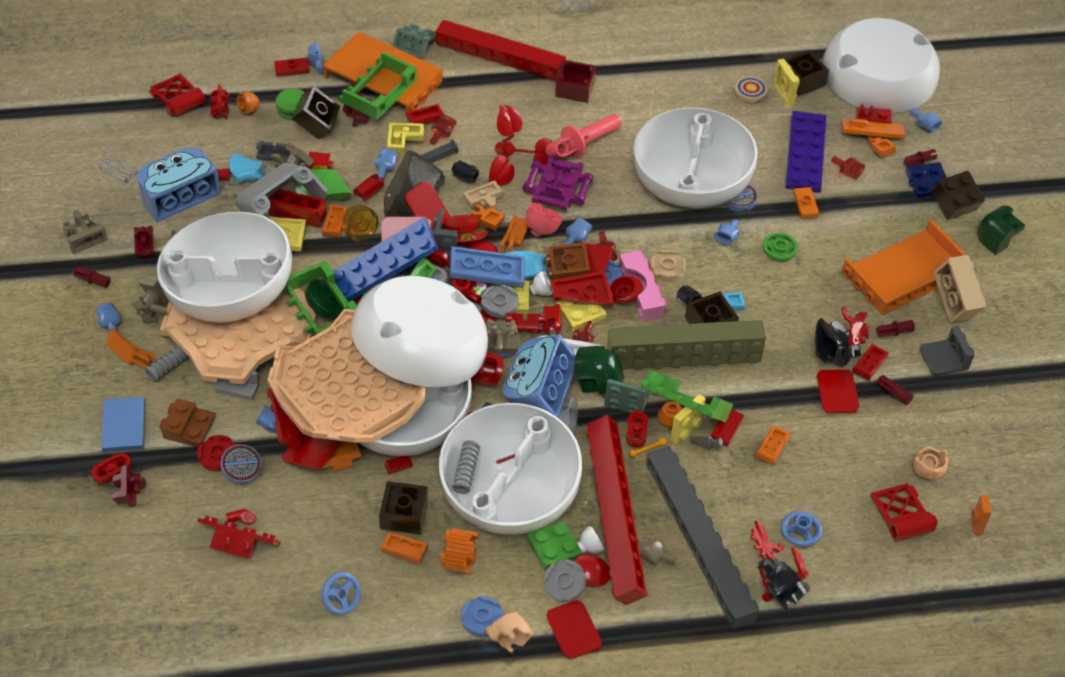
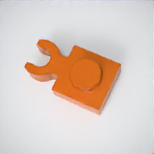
(881, 146)
(489, 218)

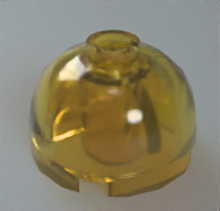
(359, 222)

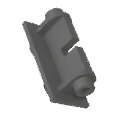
(266, 149)

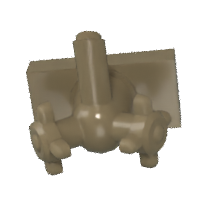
(296, 156)
(84, 236)
(148, 303)
(502, 338)

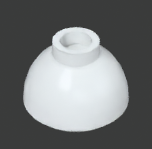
(541, 285)
(590, 542)

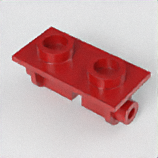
(219, 103)
(532, 323)

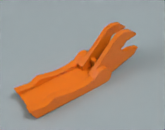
(515, 233)
(127, 351)

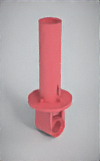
(574, 140)

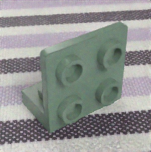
(413, 40)
(625, 397)

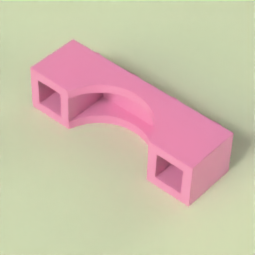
(649, 303)

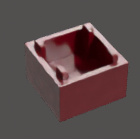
(575, 81)

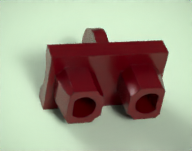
(357, 115)
(144, 242)
(130, 486)

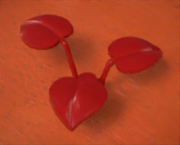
(508, 122)

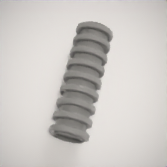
(166, 363)
(466, 467)

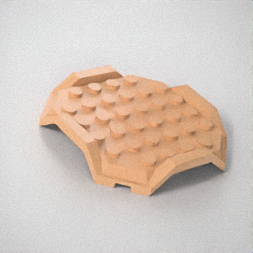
(238, 346)
(336, 391)

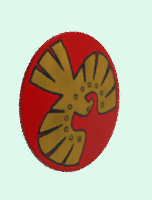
(466, 238)

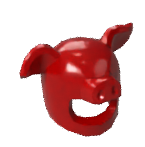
(490, 371)

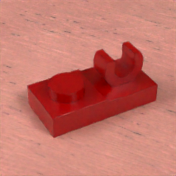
(873, 115)

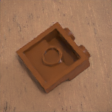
(567, 260)
(187, 423)

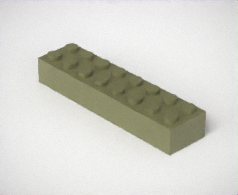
(688, 344)

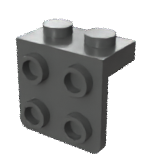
(444, 238)
(949, 354)

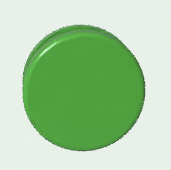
(287, 102)

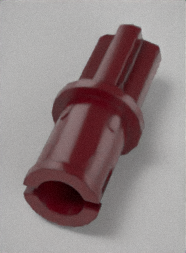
(920, 157)
(92, 276)
(895, 328)
(895, 389)

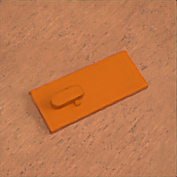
(865, 127)

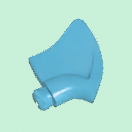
(245, 169)
(533, 262)

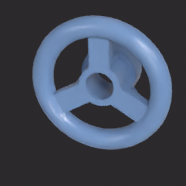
(802, 526)
(332, 592)

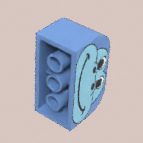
(177, 183)
(541, 374)

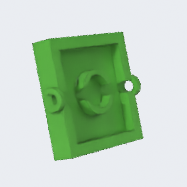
(553, 544)

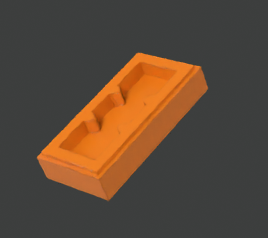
(806, 203)
(332, 225)
(773, 445)
(981, 514)
(404, 547)

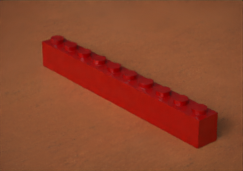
(616, 511)

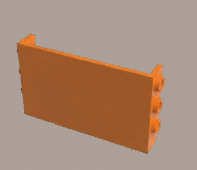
(363, 51)
(903, 269)

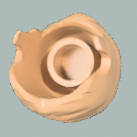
(930, 463)
(510, 630)

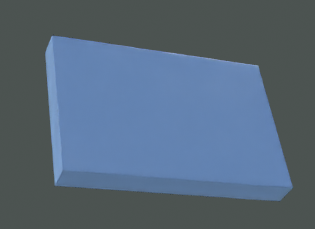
(123, 424)

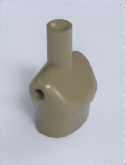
(654, 551)

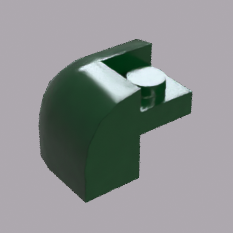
(998, 229)
(594, 368)

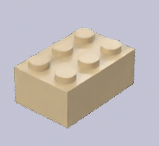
(959, 289)

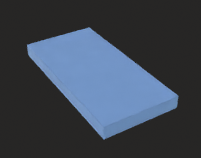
(487, 267)

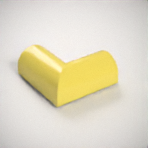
(402, 132)

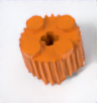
(459, 550)

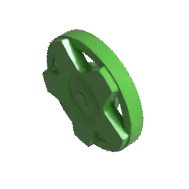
(780, 248)

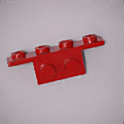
(234, 540)

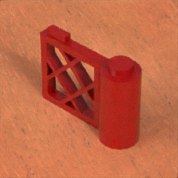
(182, 100)
(908, 523)

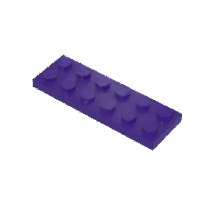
(806, 151)

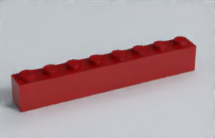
(499, 49)

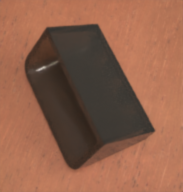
(410, 173)

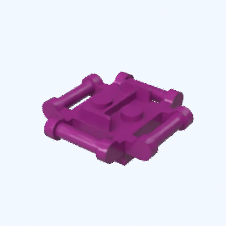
(558, 183)

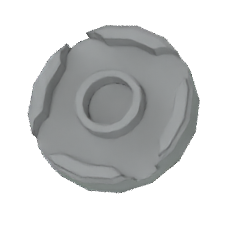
(499, 301)
(565, 580)

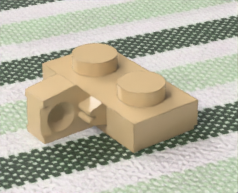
(484, 195)

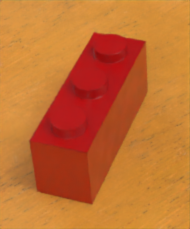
(298, 206)

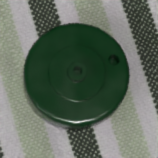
(322, 300)

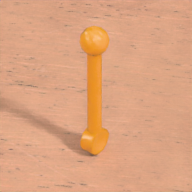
(662, 442)

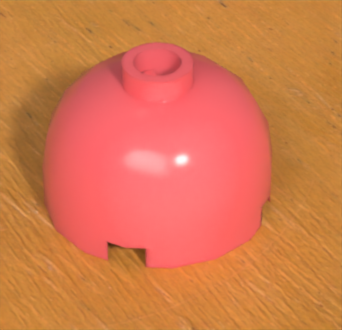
(542, 220)

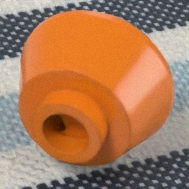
(247, 102)
(668, 412)

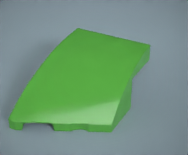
(332, 181)

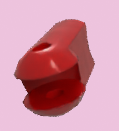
(369, 187)
(552, 318)

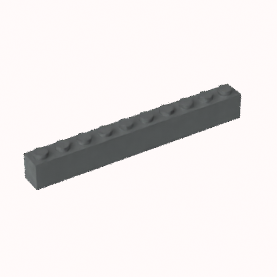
(702, 538)

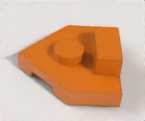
(343, 456)

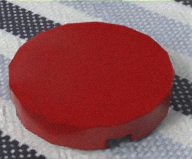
(462, 223)
(212, 450)

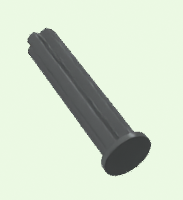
(441, 151)

